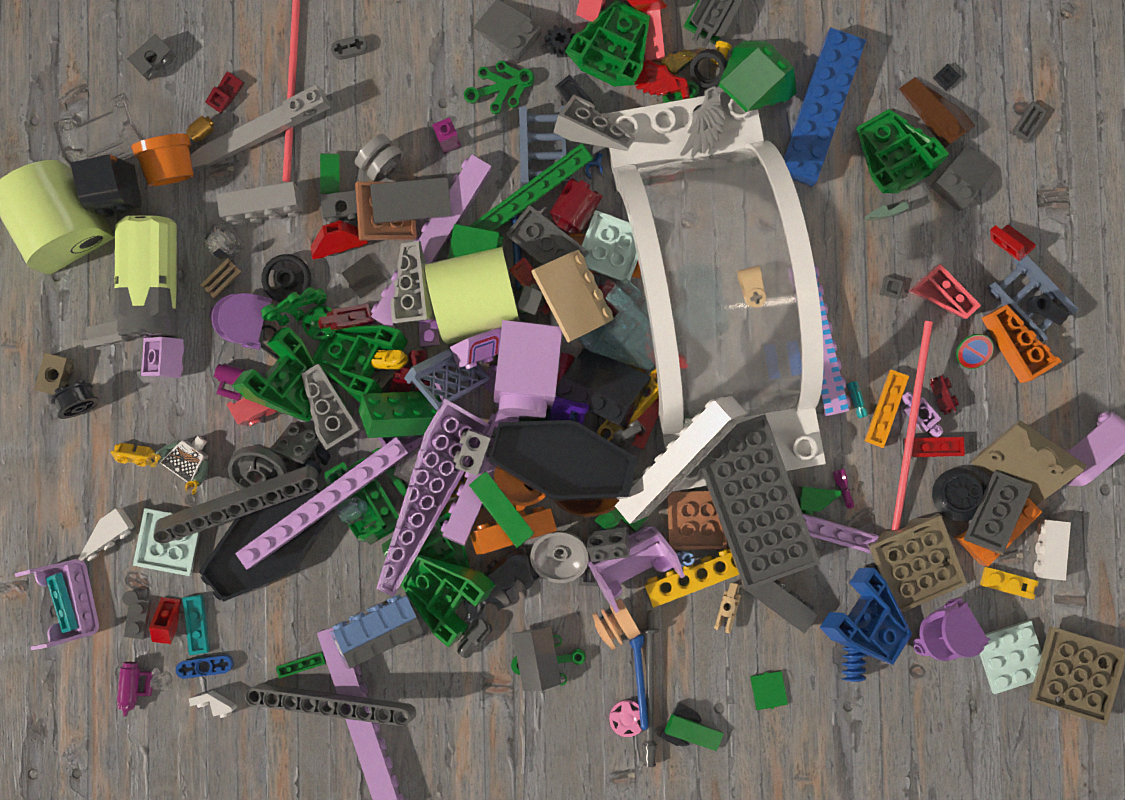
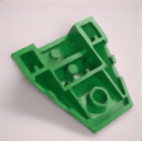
(612, 45)
(758, 76)
(898, 152)

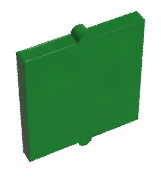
(768, 690)

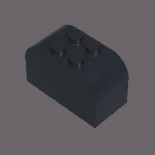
(106, 185)

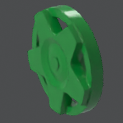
(312, 320)

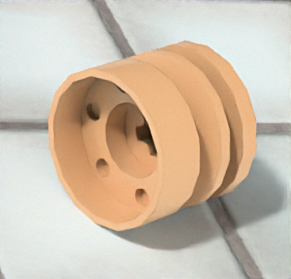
(615, 625)

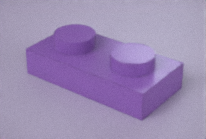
(429, 333)

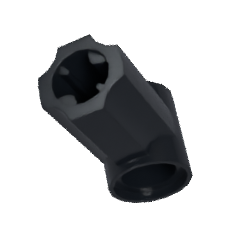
(1049, 309)

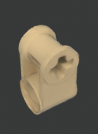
(750, 282)

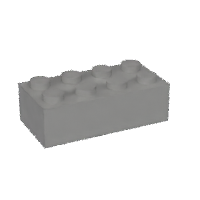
(260, 203)

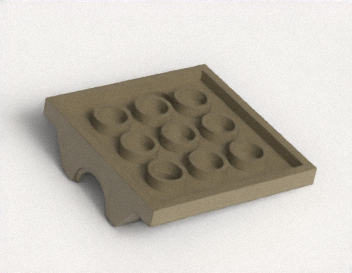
(1029, 458)
(917, 566)
(1072, 672)

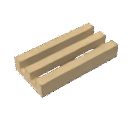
(209, 289)

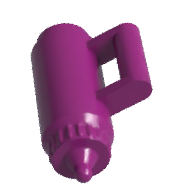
(227, 375)
(128, 686)

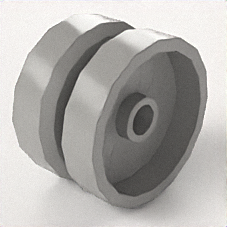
(379, 157)

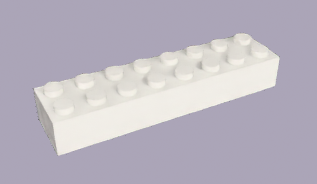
(681, 457)

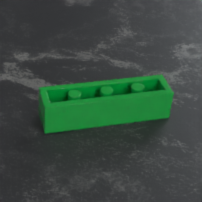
(301, 664)

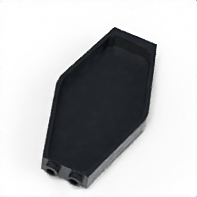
(562, 460)
(227, 573)

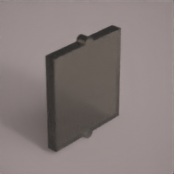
(364, 276)

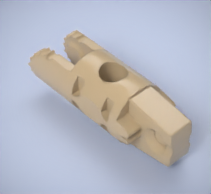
(730, 597)

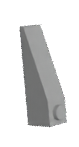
(584, 124)
(411, 292)
(330, 413)

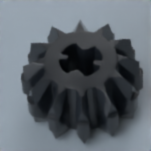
(556, 46)

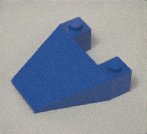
(875, 621)

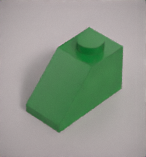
(815, 499)

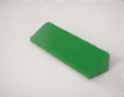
(501, 509)

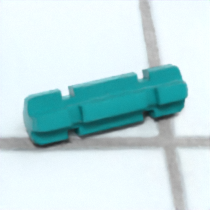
(857, 399)

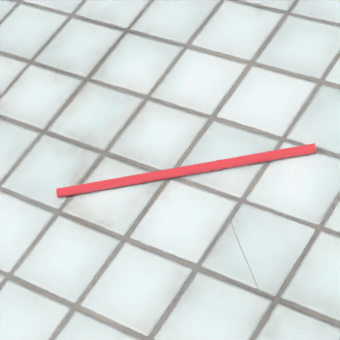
(291, 86)
(912, 425)

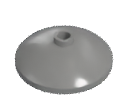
(557, 565)

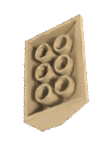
(573, 295)

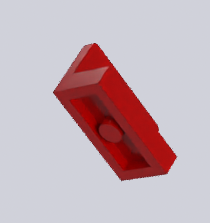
(1012, 241)

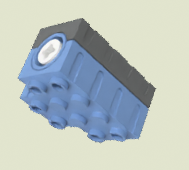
(375, 631)

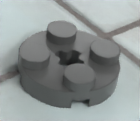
(627, 437)

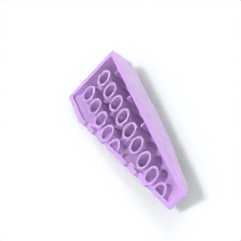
(428, 489)

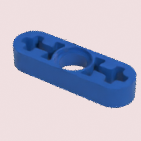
(190, 663)

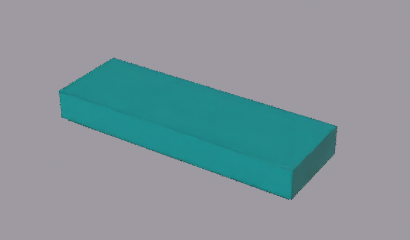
(62, 602)
(196, 624)

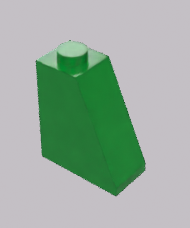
(470, 240)

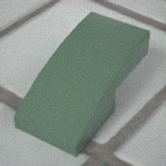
(883, 212)

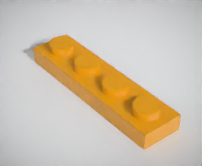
(886, 408)

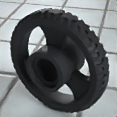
(276, 264)

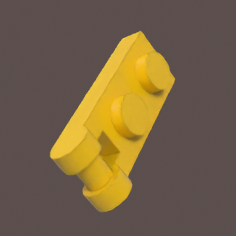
(1008, 582)

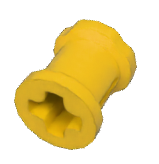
(722, 47)

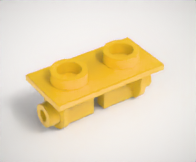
(124, 453)

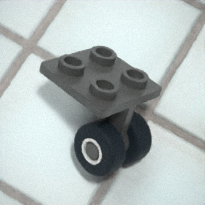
(301, 446)

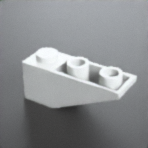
(108, 529)

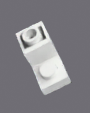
(218, 703)

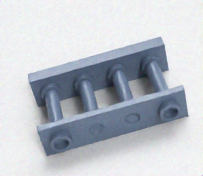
(527, 137)
(1037, 279)

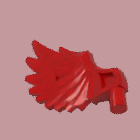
(658, 81)

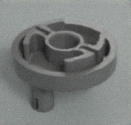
(255, 459)

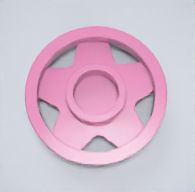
(626, 718)

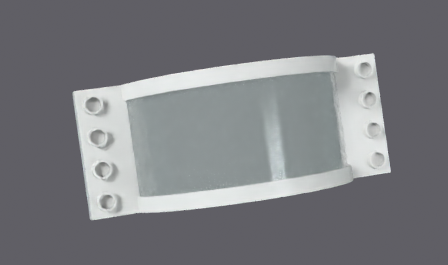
(691, 234)

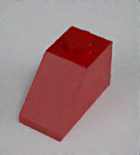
(165, 620)

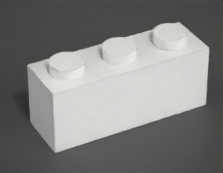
(1052, 549)

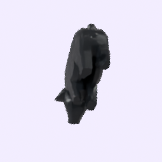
(504, 574)

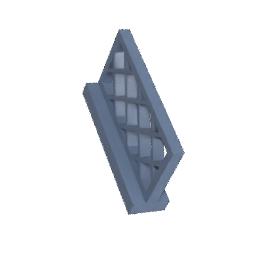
(436, 364)

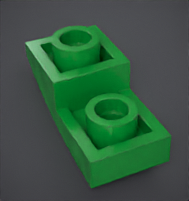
(329, 173)

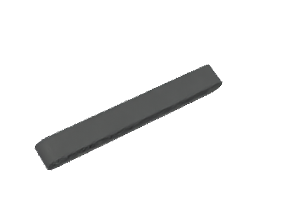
(236, 504)
(338, 703)

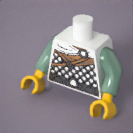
(185, 461)

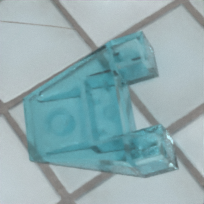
(629, 333)

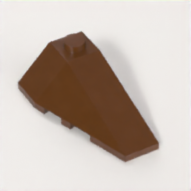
(940, 115)

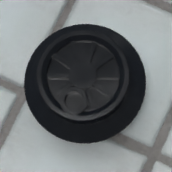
(958, 494)

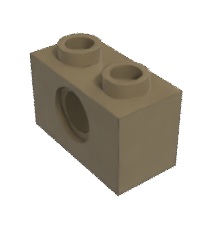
(50, 364)

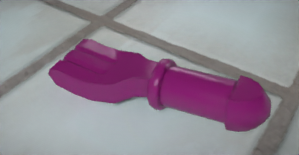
(842, 481)

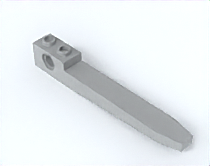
(291, 113)

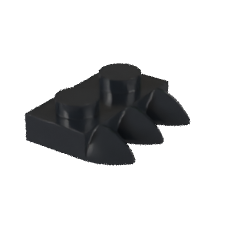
(685, 712)

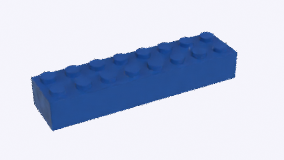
(822, 105)

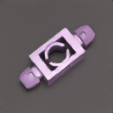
(935, 429)

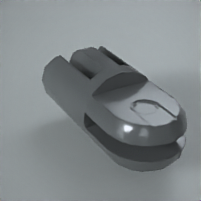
(474, 638)

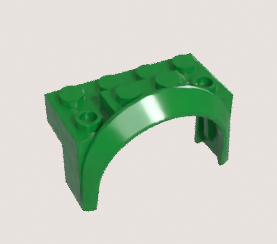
(386, 516)

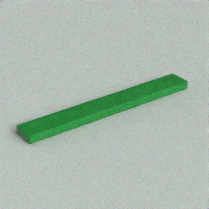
(534, 189)

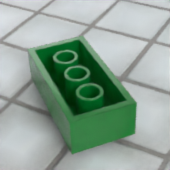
(396, 413)

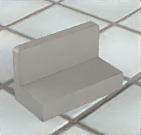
(103, 336)

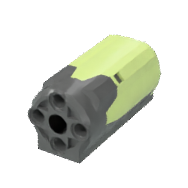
(146, 276)

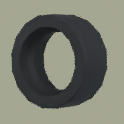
(694, 71)

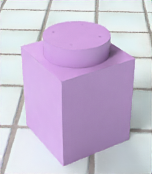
(527, 369)

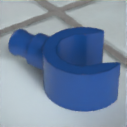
(597, 163)

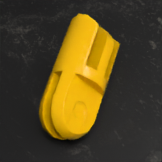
(389, 359)

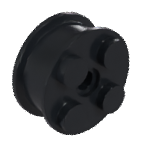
(74, 399)

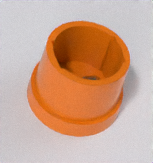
(165, 159)
(515, 490)

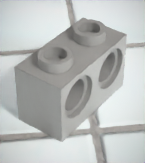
(477, 453)

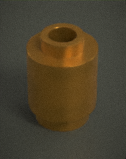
(200, 128)

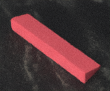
(654, 43)

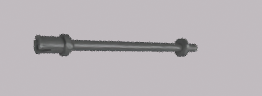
(650, 745)

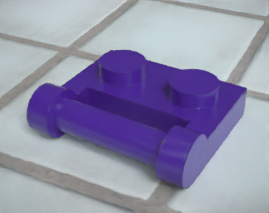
(563, 409)

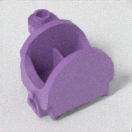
(239, 318)
(950, 633)

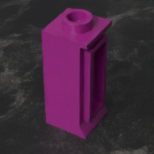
(446, 135)

